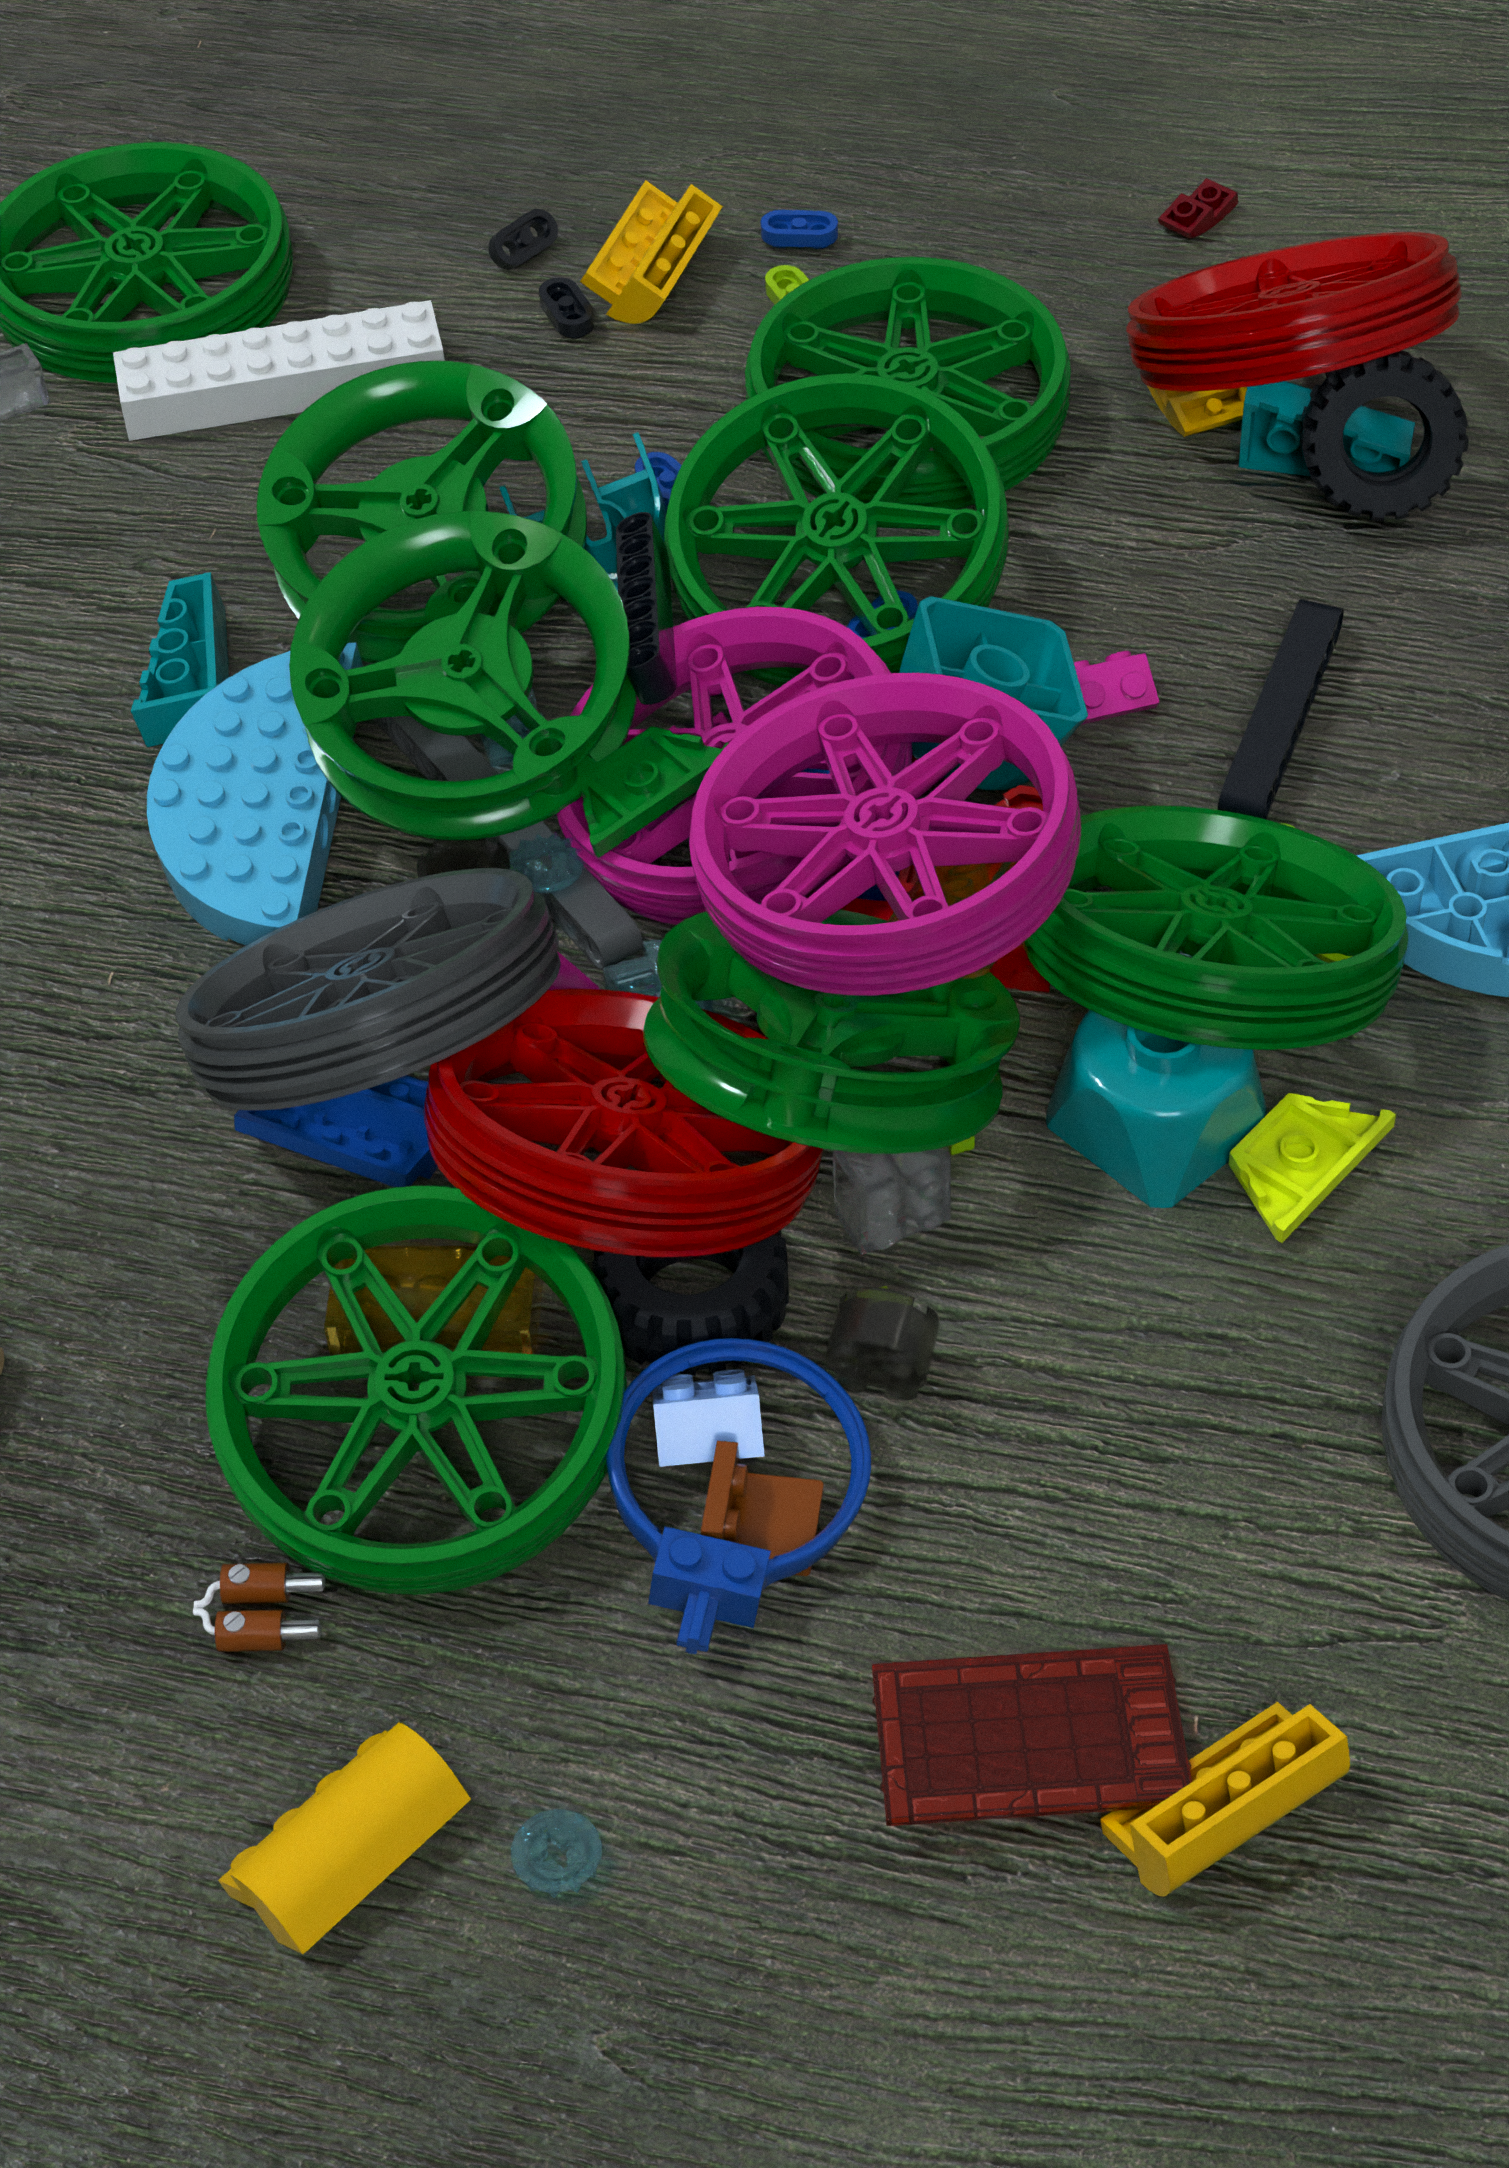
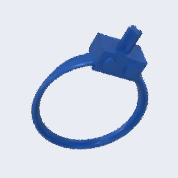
(716, 1576)

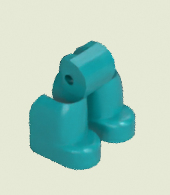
(616, 501)

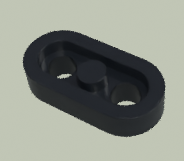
(520, 239)
(566, 307)

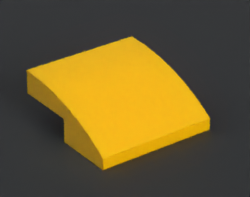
(1200, 410)

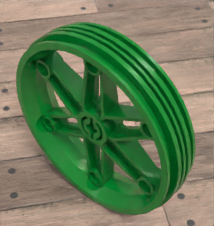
(138, 256)
(907, 294)
(837, 527)
(1253, 958)
(392, 1376)

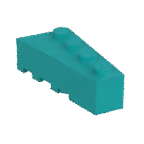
(1274, 424)
(185, 656)

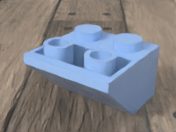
(699, 1413)

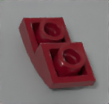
(1200, 210)

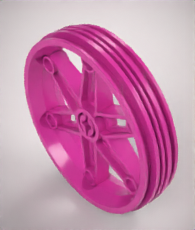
(706, 658)
(885, 833)

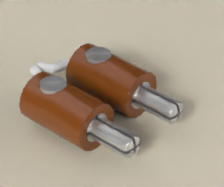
(258, 1628)

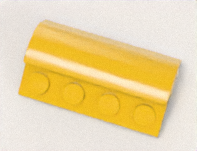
(649, 251)
(1233, 1795)
(346, 1837)

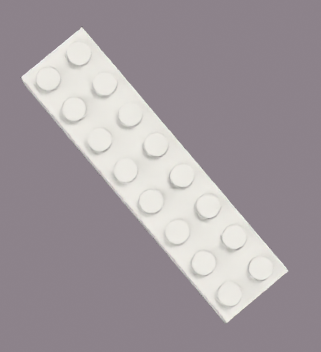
(265, 368)

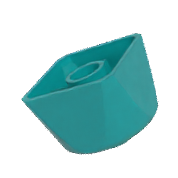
(1004, 651)
(1153, 1106)

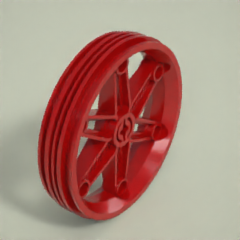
(1294, 312)
(596, 1092)

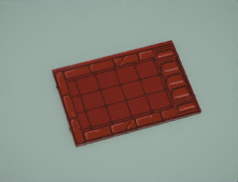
(1028, 1734)

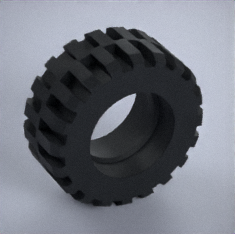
(1412, 483)
(661, 1321)

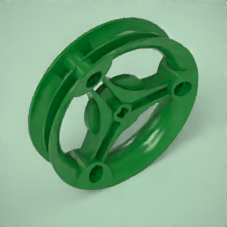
(503, 424)
(461, 673)
(802, 1077)

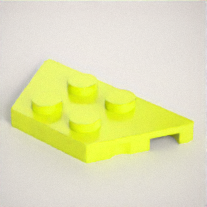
(1302, 1156)

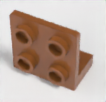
(759, 1508)

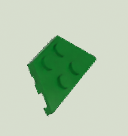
(641, 783)

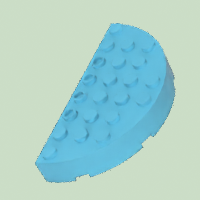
(244, 805)
(1455, 906)

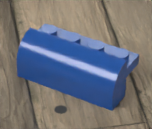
(365, 1132)

